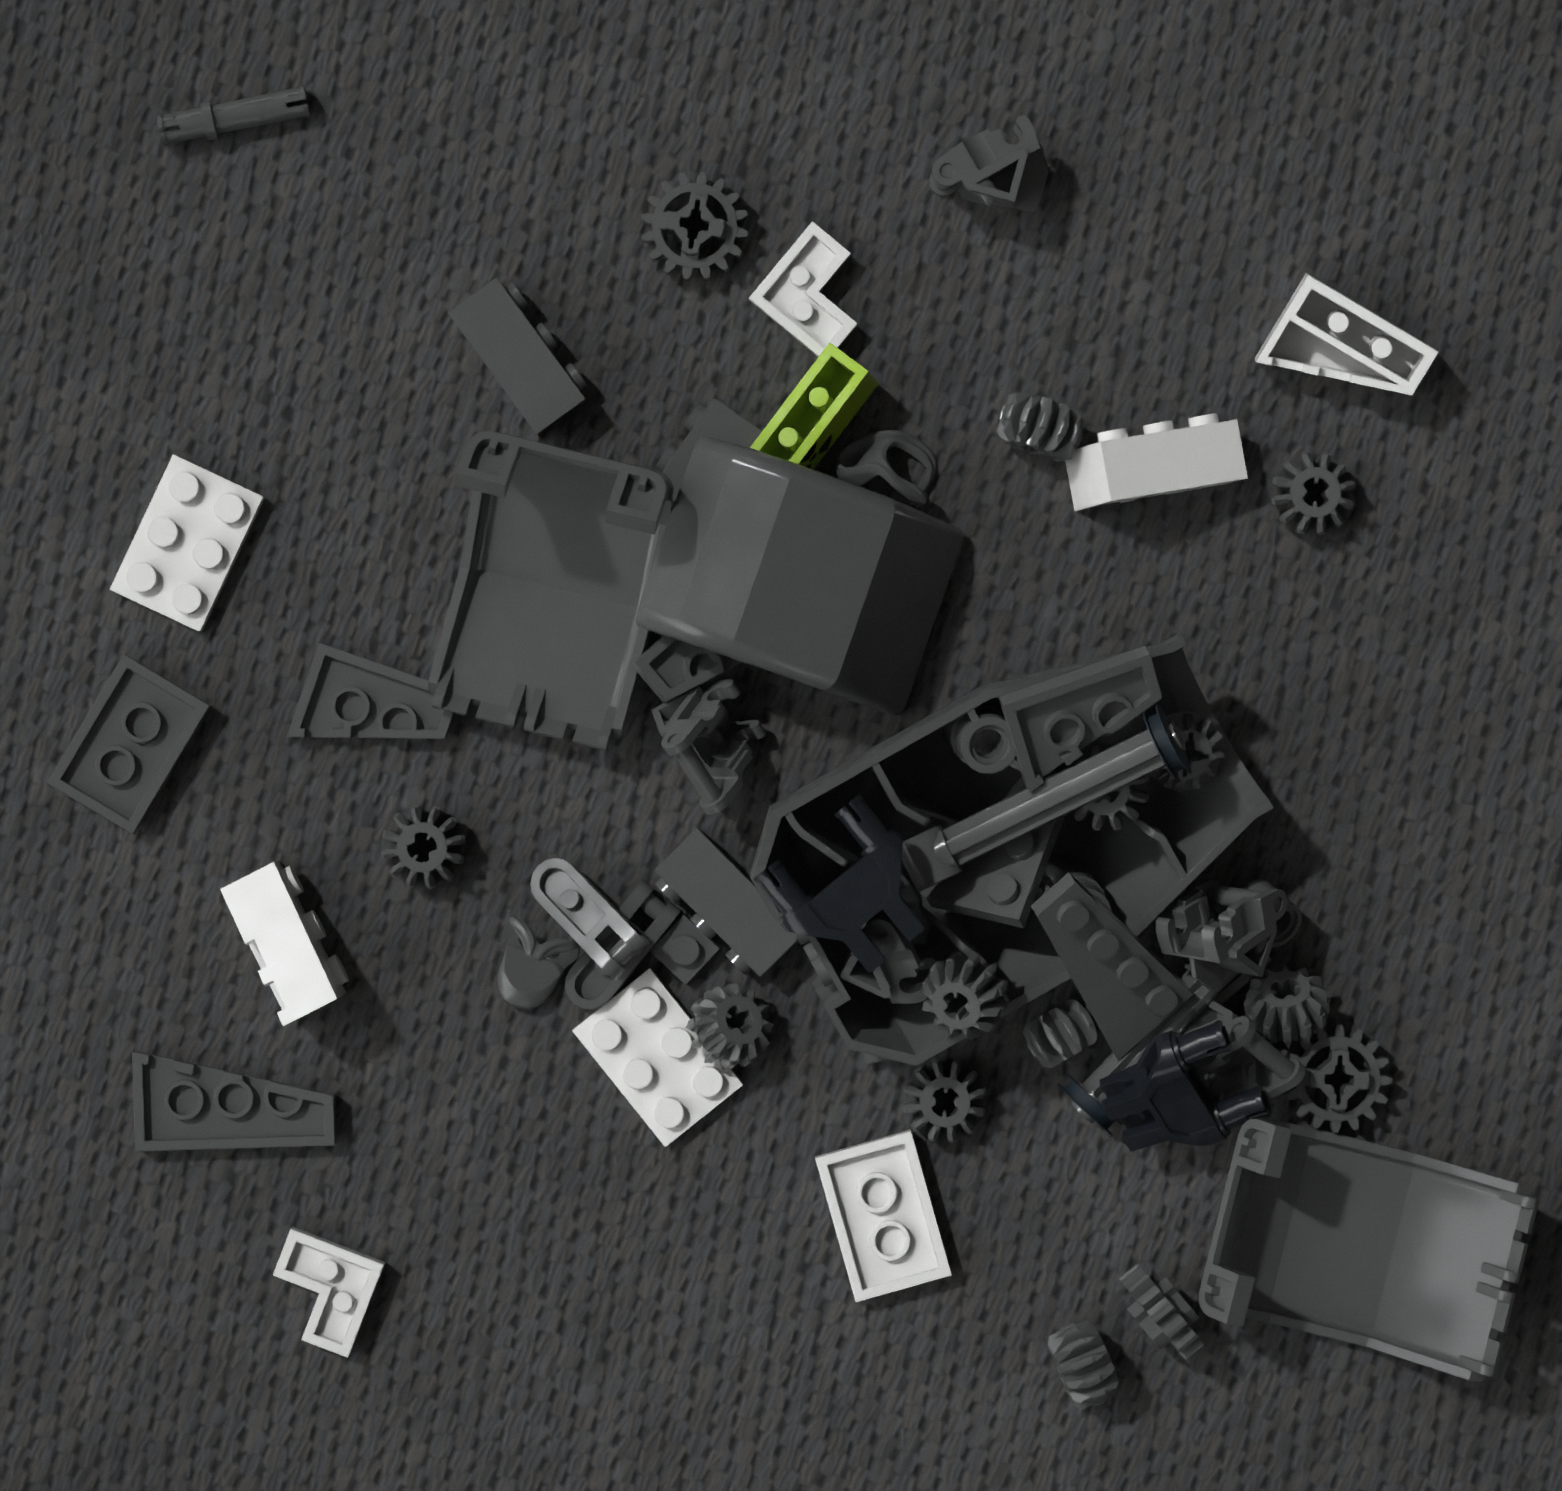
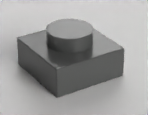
(684, 949)

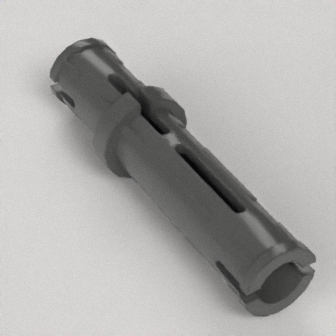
(232, 115)

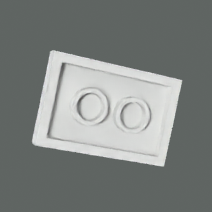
(187, 543)
(650, 1058)
(883, 1215)

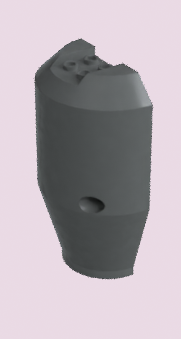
(960, 765)

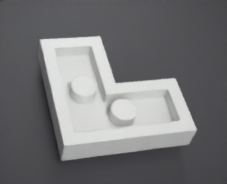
(793, 290)
(343, 1283)

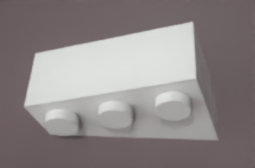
(1344, 341)
(1156, 462)
(285, 941)

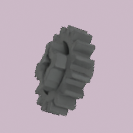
(671, 224)
(1336, 1103)
(1162, 1313)

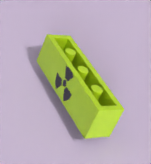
(817, 409)

